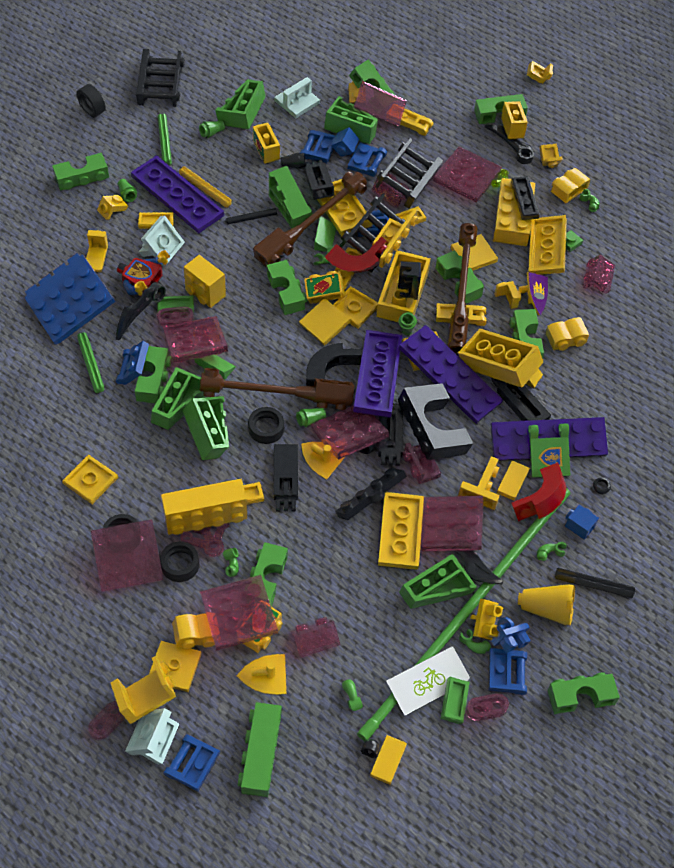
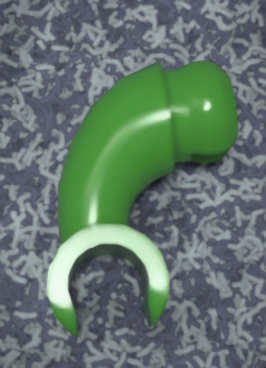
(594, 203)
(322, 260)
(544, 550)
(231, 555)
(477, 647)
(355, 702)

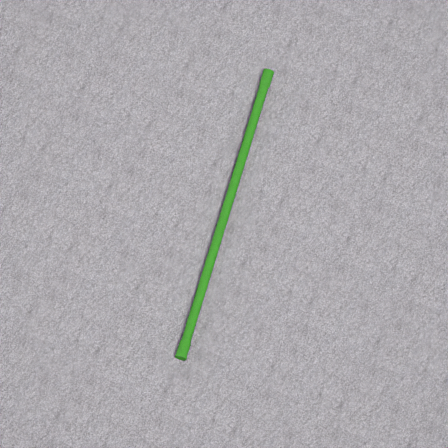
(373, 723)

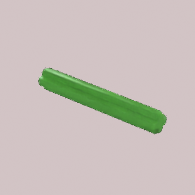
(164, 138)
(90, 362)

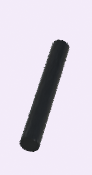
(250, 216)

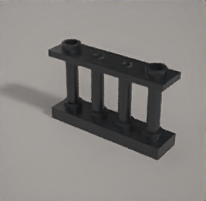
(146, 71)
(424, 176)
(376, 203)

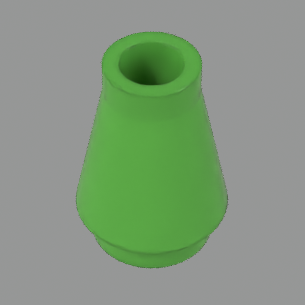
(210, 128)
(127, 191)
(407, 323)
(306, 417)

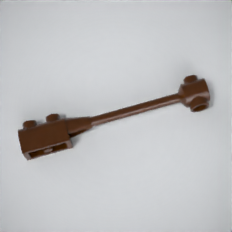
(282, 242)
(459, 321)
(323, 392)

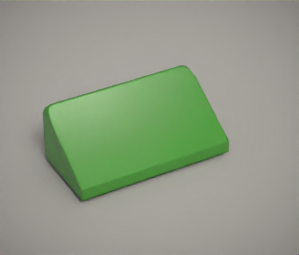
(324, 235)
(213, 361)

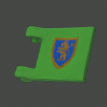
(549, 450)

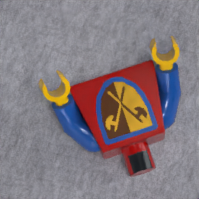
(142, 273)

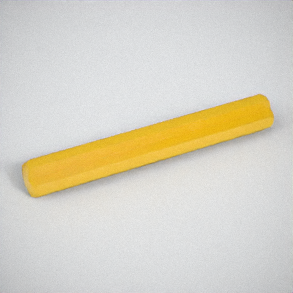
(205, 187)

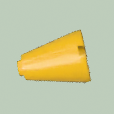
(549, 602)

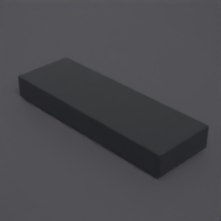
(525, 198)

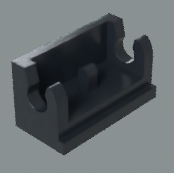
(409, 279)

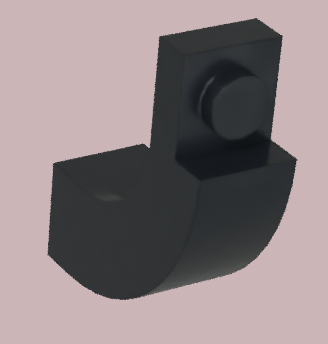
(330, 357)

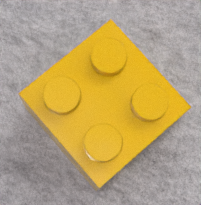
(204, 281)

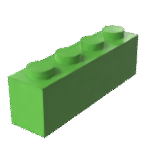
(261, 749)

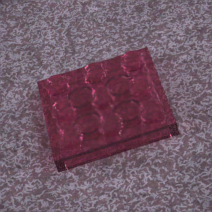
(467, 174)
(195, 339)
(349, 431)
(452, 523)
(126, 555)
(239, 612)

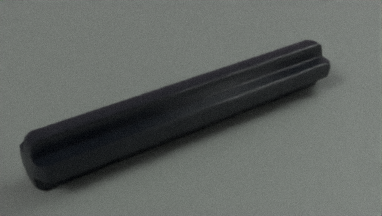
(595, 582)

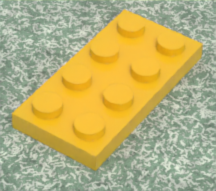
(346, 212)
(548, 245)
(401, 531)

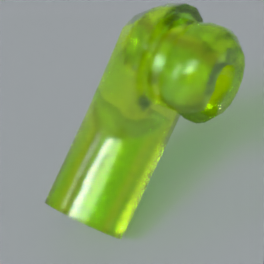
(497, 182)

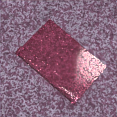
(380, 103)

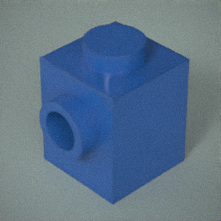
(345, 142)
(581, 521)

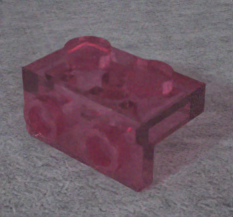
(392, 196)
(599, 274)
(421, 468)
(315, 637)

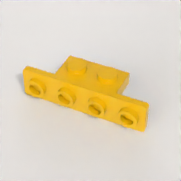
(394, 233)

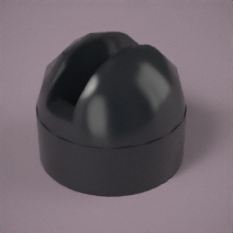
(371, 745)

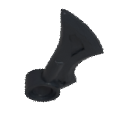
(520, 147)
(131, 312)
(477, 569)

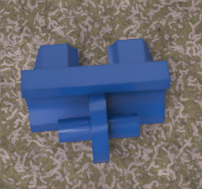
(511, 635)

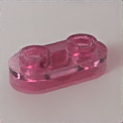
(174, 315)
(485, 705)
(107, 719)

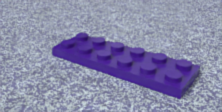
(177, 194)
(446, 368)
(378, 373)
(585, 437)

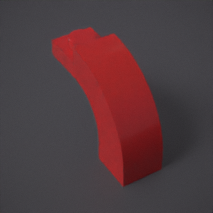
(359, 263)
(546, 498)

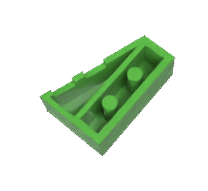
(243, 106)
(344, 115)
(288, 197)
(176, 395)
(208, 426)
(437, 584)

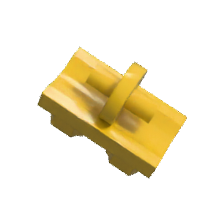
(486, 618)

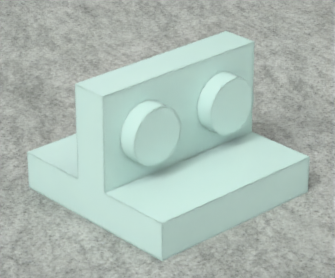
(298, 98)
(161, 237)
(153, 736)

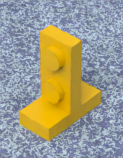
(484, 487)

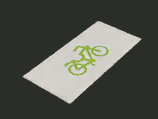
(426, 680)

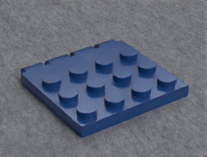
(68, 298)

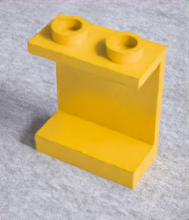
(144, 694)

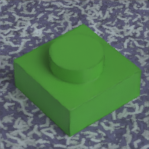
(572, 241)

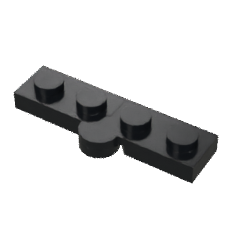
(371, 494)

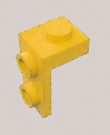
(97, 249)

